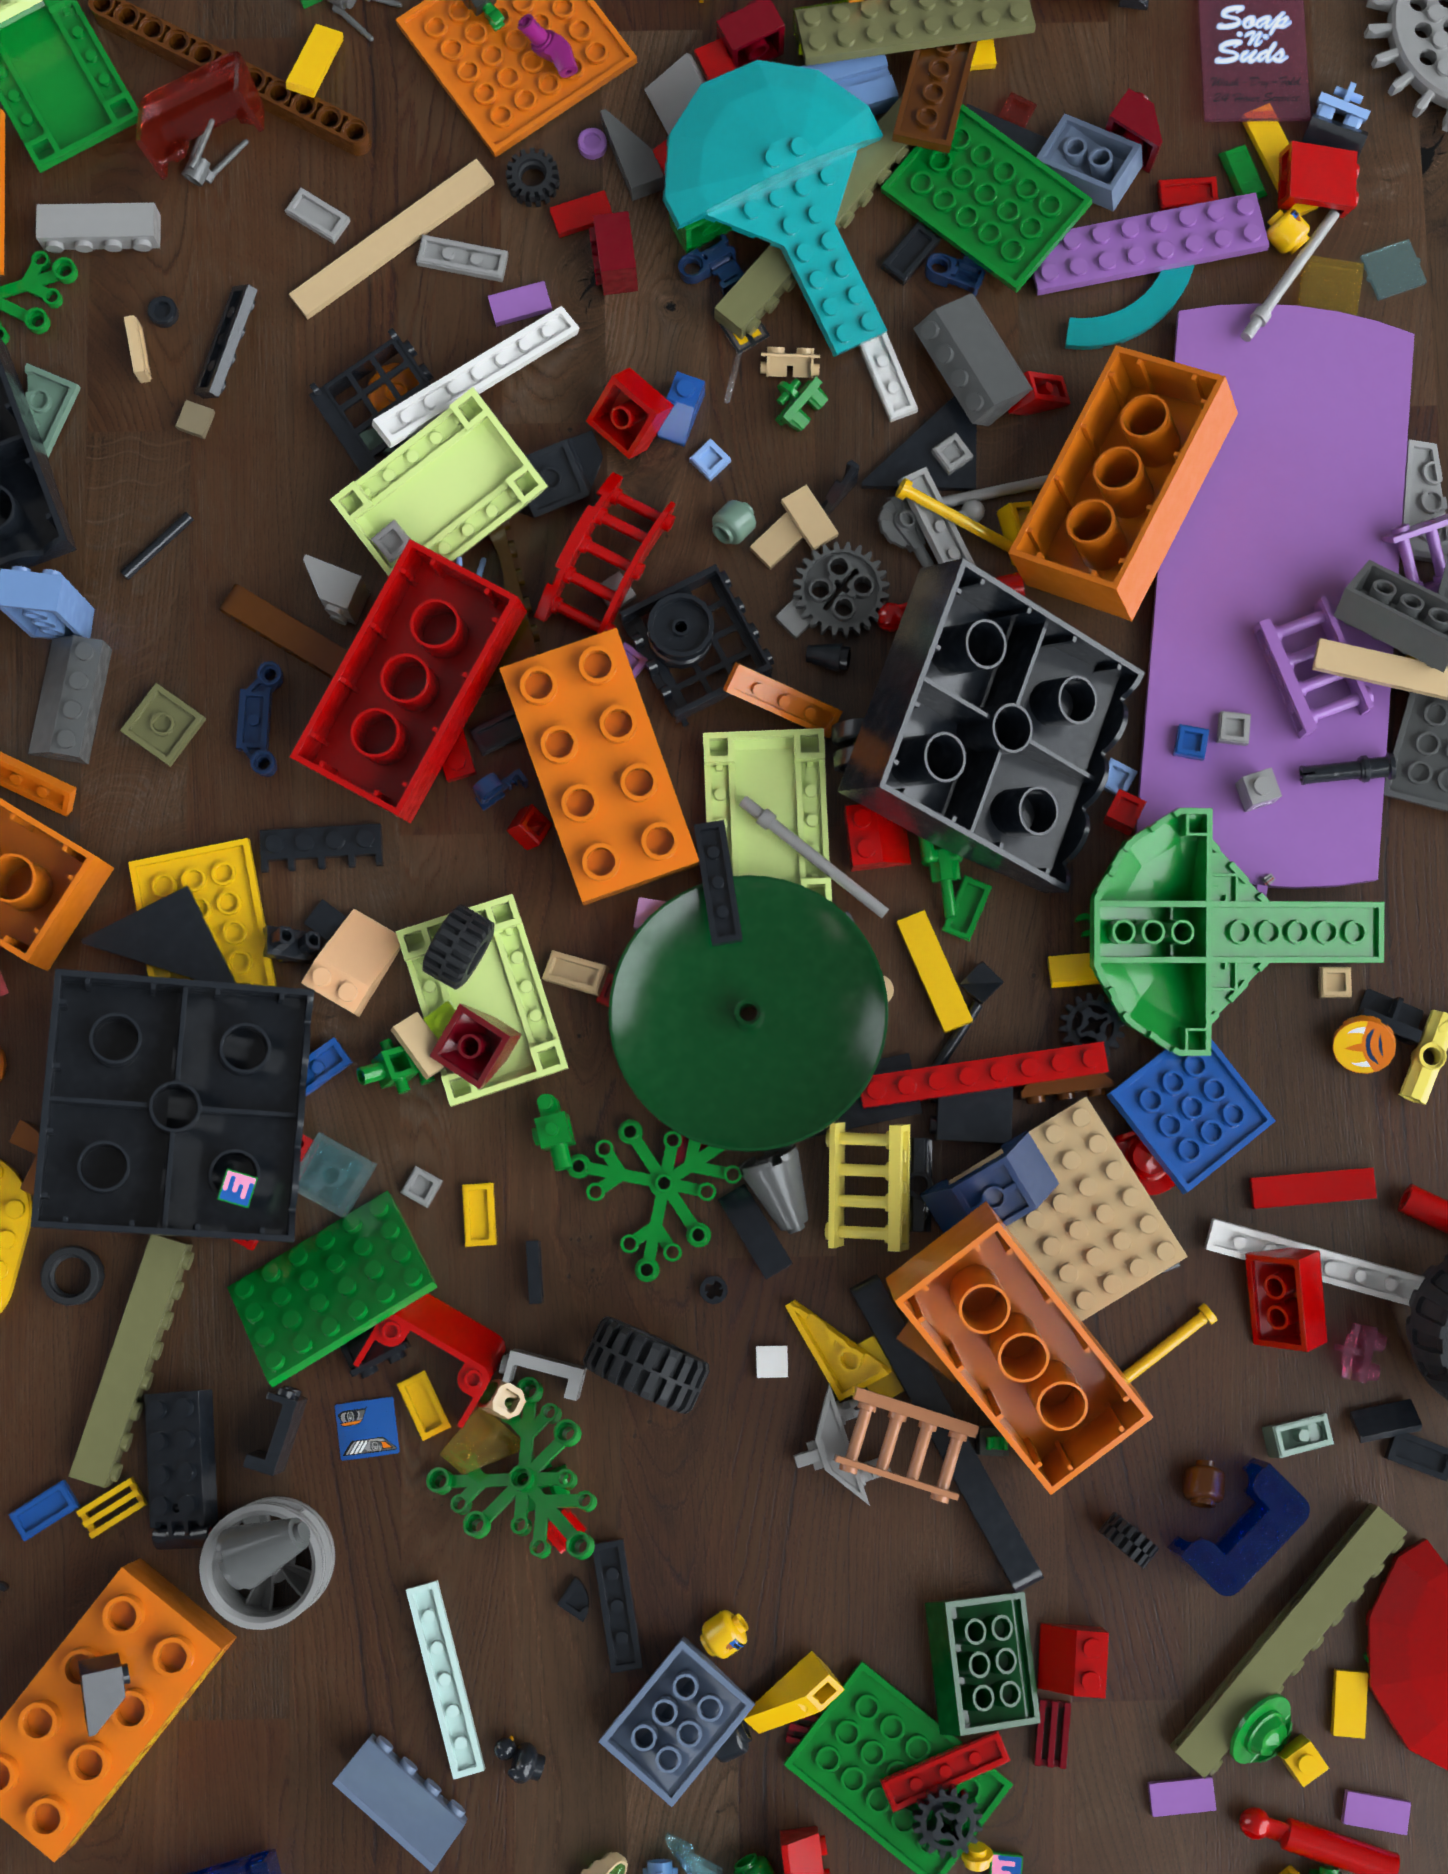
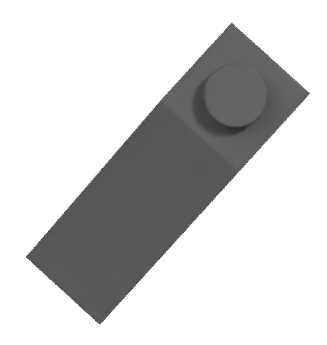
(634, 158)

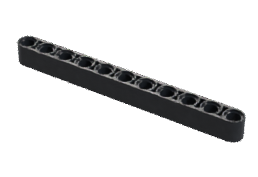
(969, 1472)

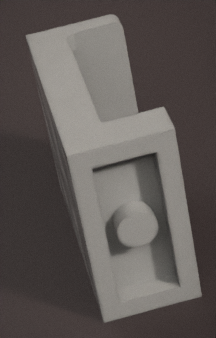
(573, 1372)

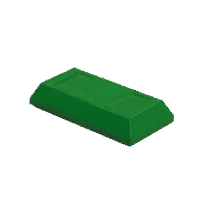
(1242, 171)
(969, 905)

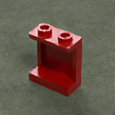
(1318, 177)

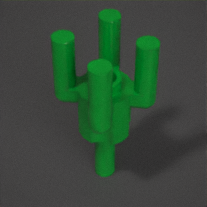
(943, 869)

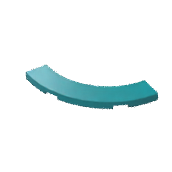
(1132, 320)

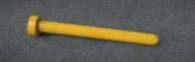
(906, 490)
(1205, 1315)

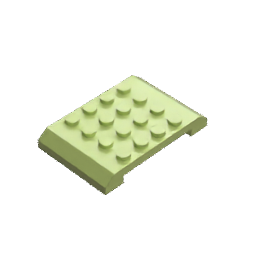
(444, 483)
(778, 773)
(502, 986)

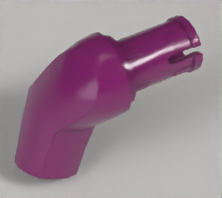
(549, 46)

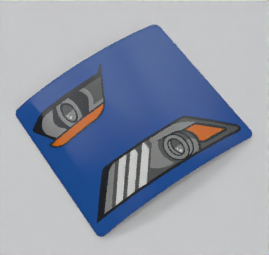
(367, 1428)

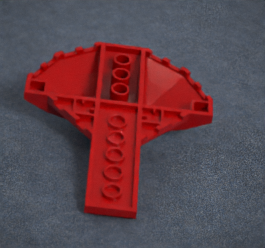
(1411, 1650)

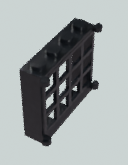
(334, 414)
(661, 675)

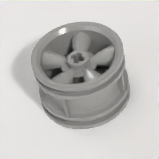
(258, 1610)

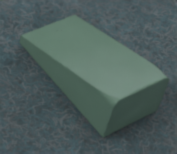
(1297, 1436)

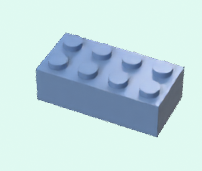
(44, 603)

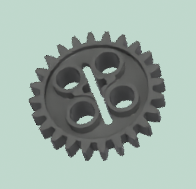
(819, 574)

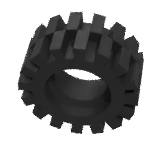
(527, 162)
(1129, 1540)

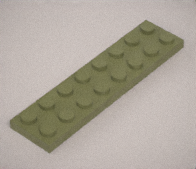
(897, 26)

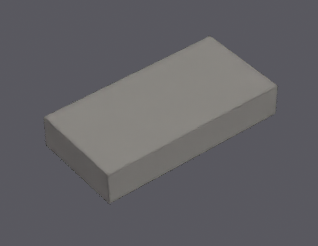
(317, 215)

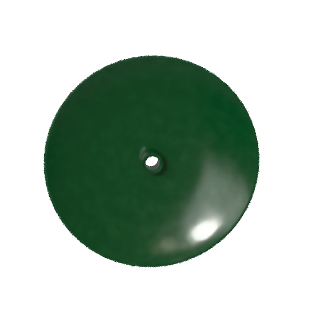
(763, 1078)

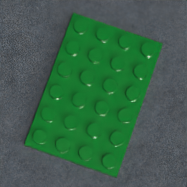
(989, 199)
(331, 1288)
(869, 1736)

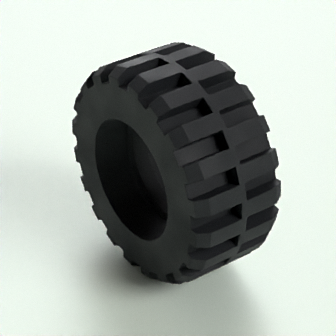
(646, 1365)

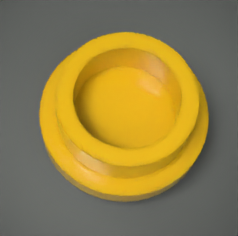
(978, 1857)

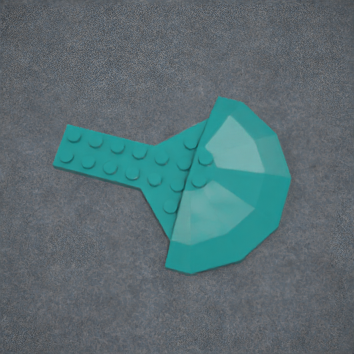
(773, 162)

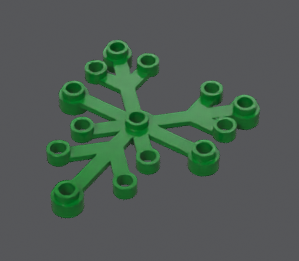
(34, 283)
(654, 1231)
(546, 1505)

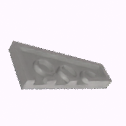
(1423, 495)

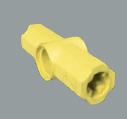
(1421, 1075)

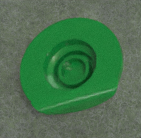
(1262, 1731)

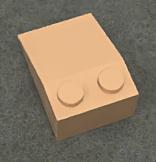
(353, 962)

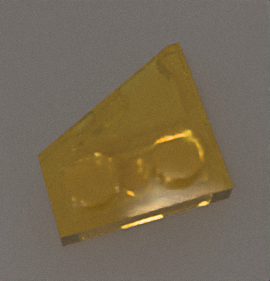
(480, 1443)

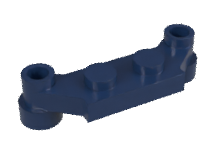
(255, 718)

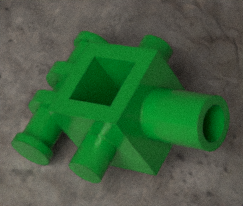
(391, 1068)
(554, 1131)

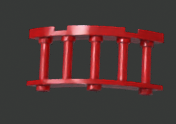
(581, 542)

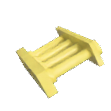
(895, 1171)

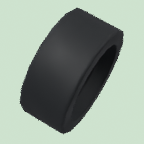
(53, 1261)

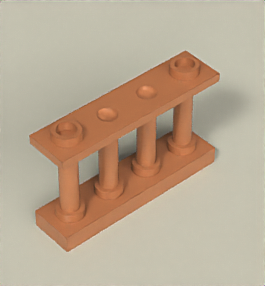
(928, 1423)

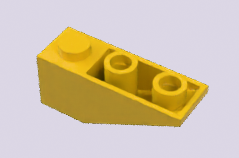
(799, 1694)

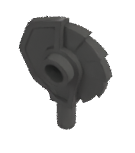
(902, 529)

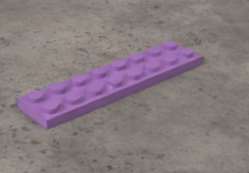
(1154, 243)

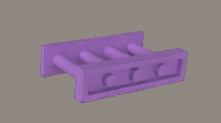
(1401, 533)
(1293, 690)

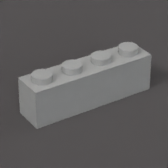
(98, 227)

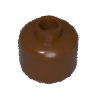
(1204, 1484)

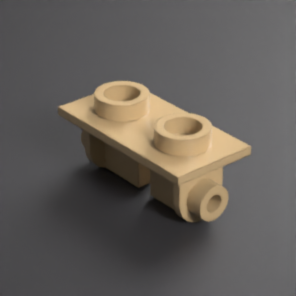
(778, 360)

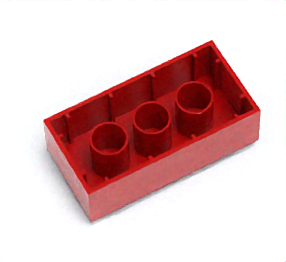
(410, 681)

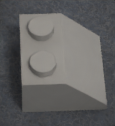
(338, 589)

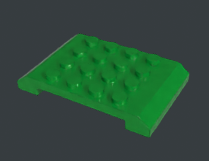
(60, 83)

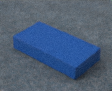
(44, 1510)

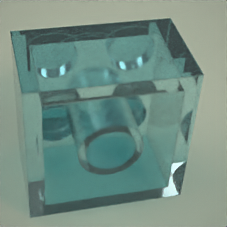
(334, 1175)

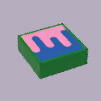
(237, 1188)
(1006, 1863)

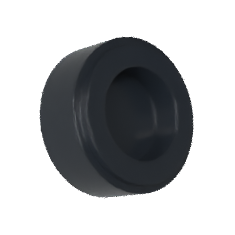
(163, 312)

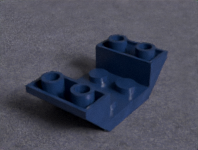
(1009, 1183)

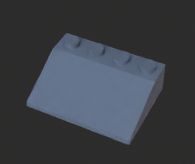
(677, 1721)
(401, 1801)

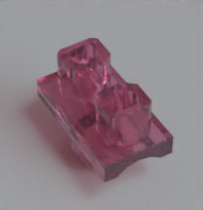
(1358, 1353)

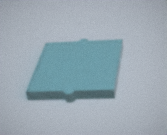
(1393, 269)

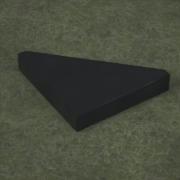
(840, 489)

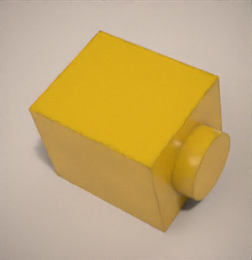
(1302, 1760)

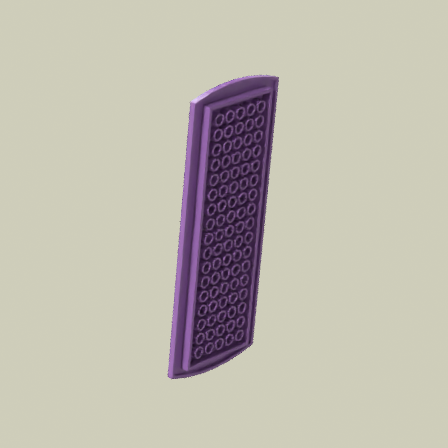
(1273, 529)

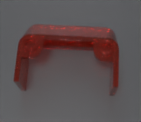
(184, 107)

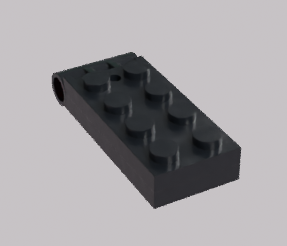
(181, 1468)

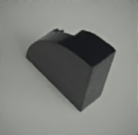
(575, 1599)

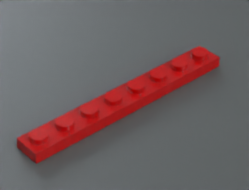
(985, 1074)

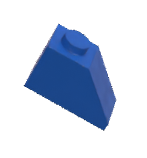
(686, 396)

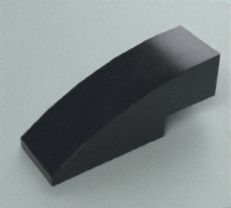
(755, 1231)

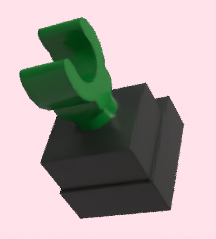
(492, 14)
(991, 1442)

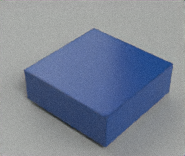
(1191, 742)

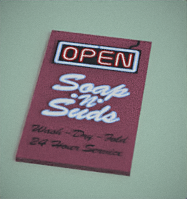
(1253, 60)

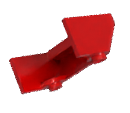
(452, 1332)

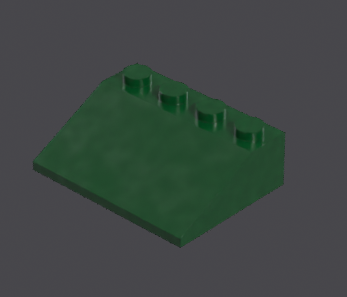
(982, 1663)

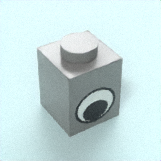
(1258, 789)

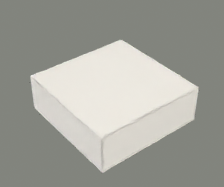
(772, 1361)

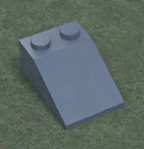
(1092, 160)

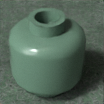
(733, 522)

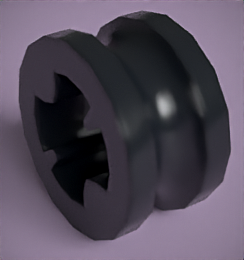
(716, 1299)

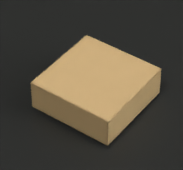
(1334, 982)

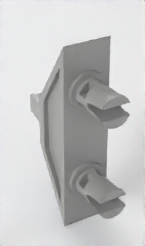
(832, 1440)

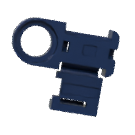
(715, 259)
(962, 276)
(492, 788)

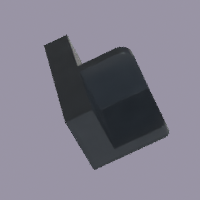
(1393, 1012)

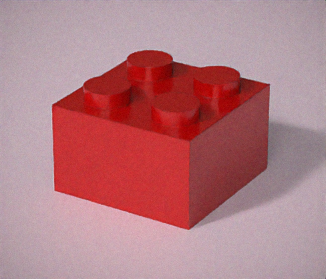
(629, 413)

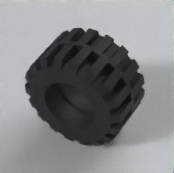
(458, 946)

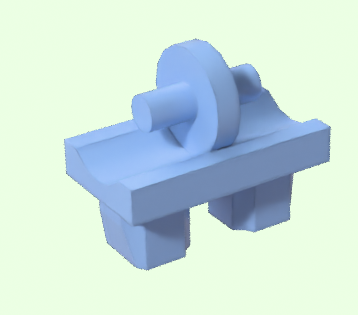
(1353, 114)

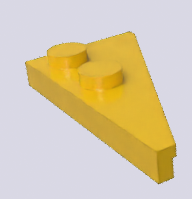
(839, 1357)

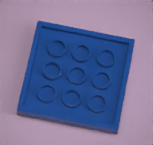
(1191, 1113)

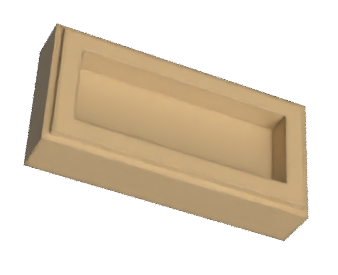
(137, 349)
(809, 517)
(777, 541)
(575, 973)
(418, 1043)

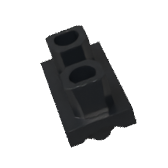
(290, 944)

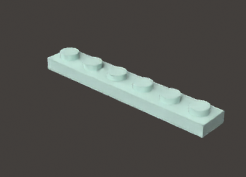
(445, 1679)

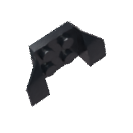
(567, 470)

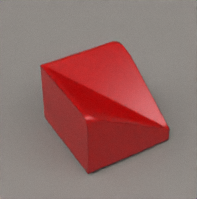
(529, 827)

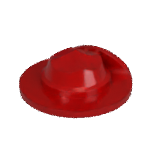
(1144, 1164)

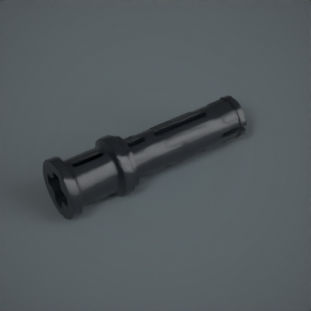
(1362, 769)

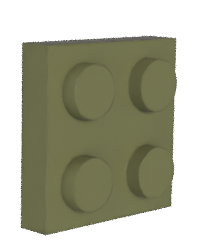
(163, 724)

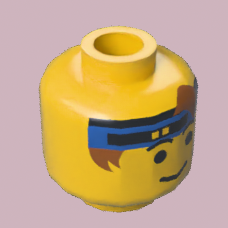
(1287, 231)
(724, 1634)

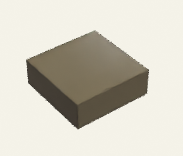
(195, 419)

